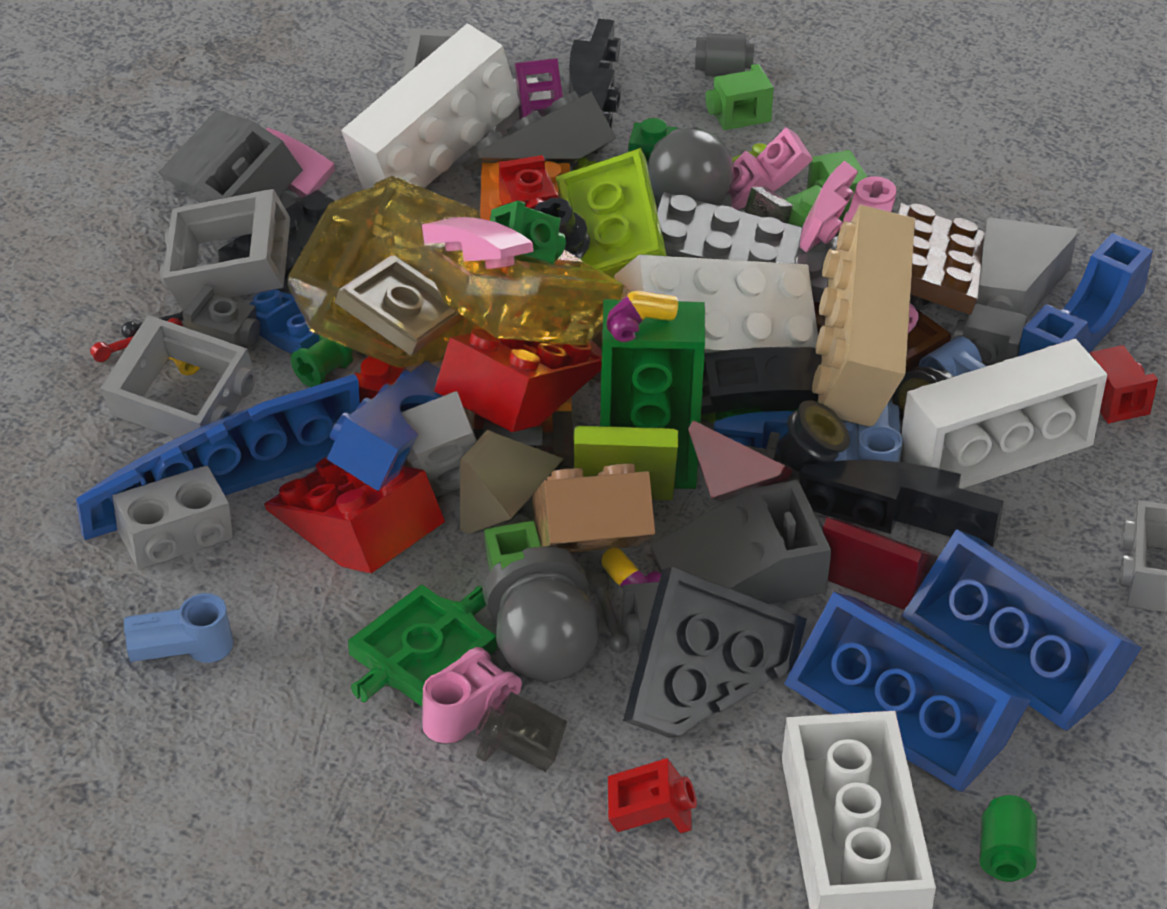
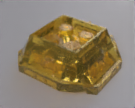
(353, 239)
(524, 299)

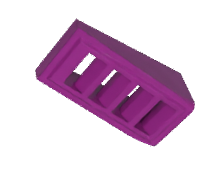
(523, 88)

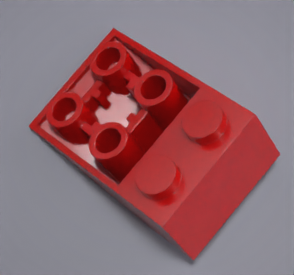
(514, 379)
(353, 520)

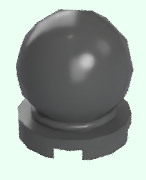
(692, 165)
(543, 614)

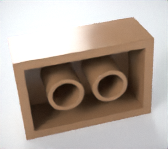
(594, 510)

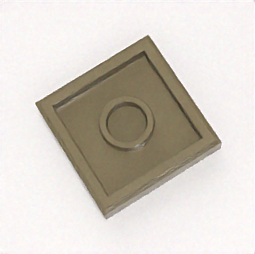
(398, 304)

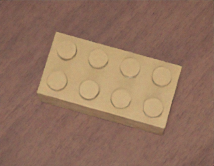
(865, 315)

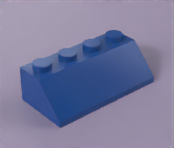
(1020, 630)
(945, 708)

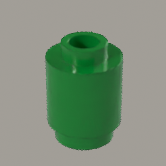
(1008, 838)

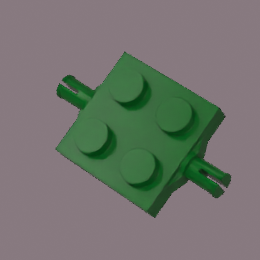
(417, 641)

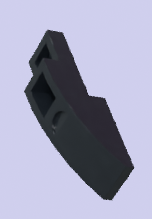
(593, 68)
(759, 377)
(891, 492)

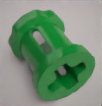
(320, 359)

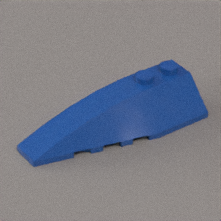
(239, 449)

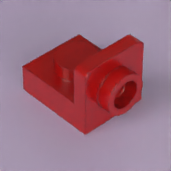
(650, 795)

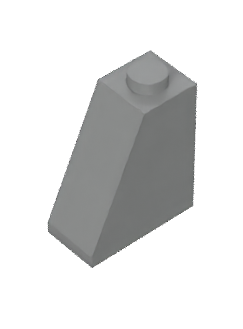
(1022, 263)

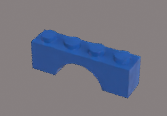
(1107, 290)
(376, 436)

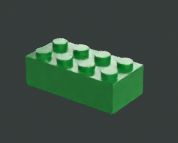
(657, 379)

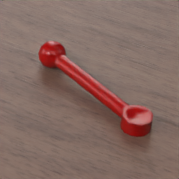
(101, 351)

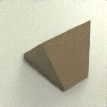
(499, 479)

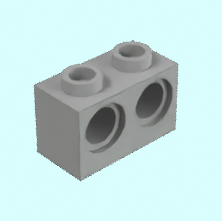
(441, 440)
(172, 517)

